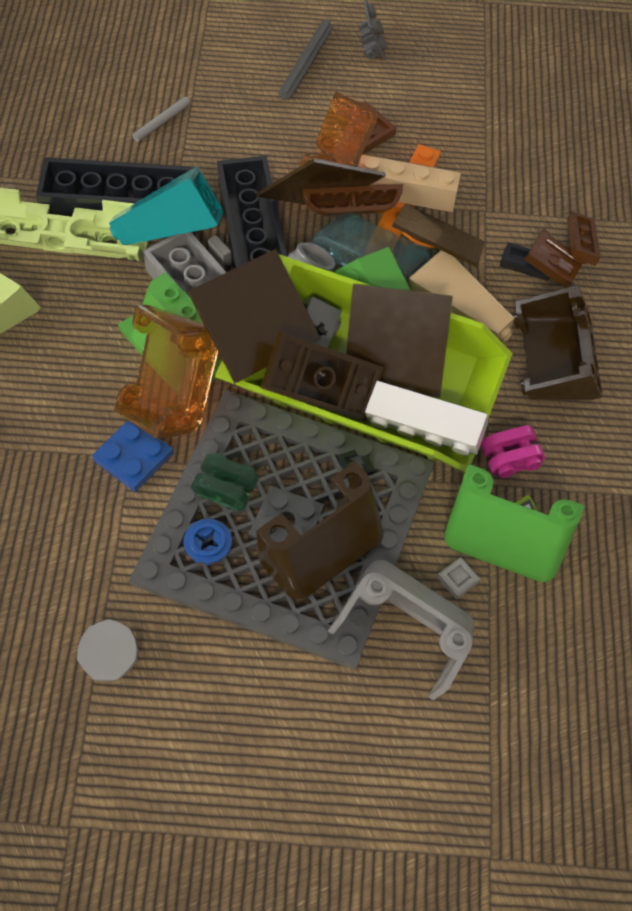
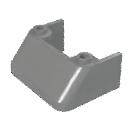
(456, 627)

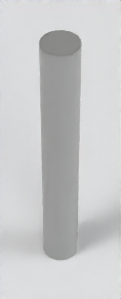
(161, 119)

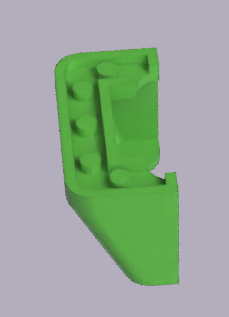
(509, 532)

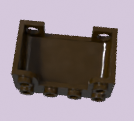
(312, 559)

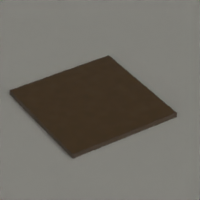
(315, 175)
(439, 234)
(248, 310)
(402, 334)

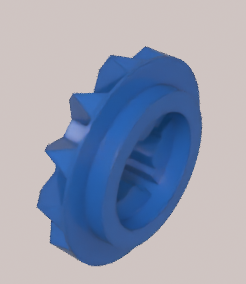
(204, 530)

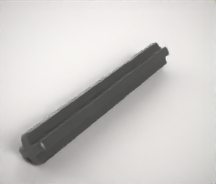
(305, 60)

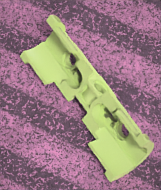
(63, 233)

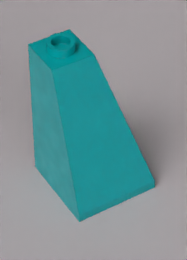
(172, 210)

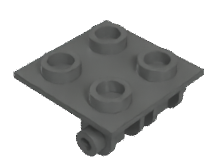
(371, 32)

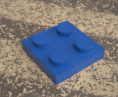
(132, 455)

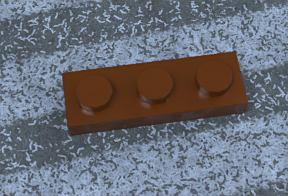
(583, 239)

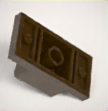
(320, 376)

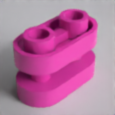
(513, 451)

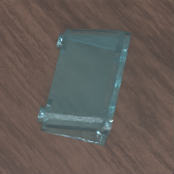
(353, 238)

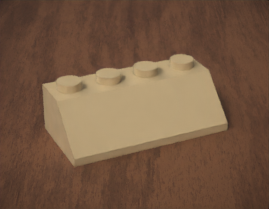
(421, 184)

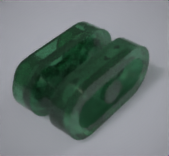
(225, 481)

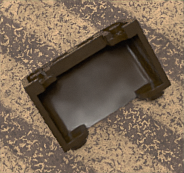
(558, 347)

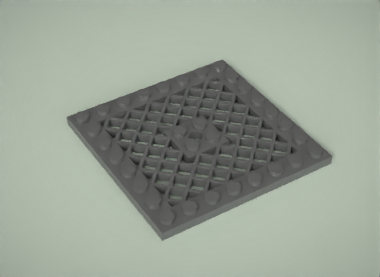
(236, 606)

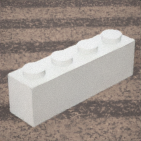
(426, 418)

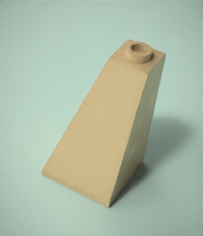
(470, 299)

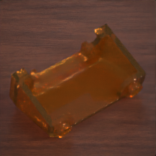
(344, 131)
(171, 375)

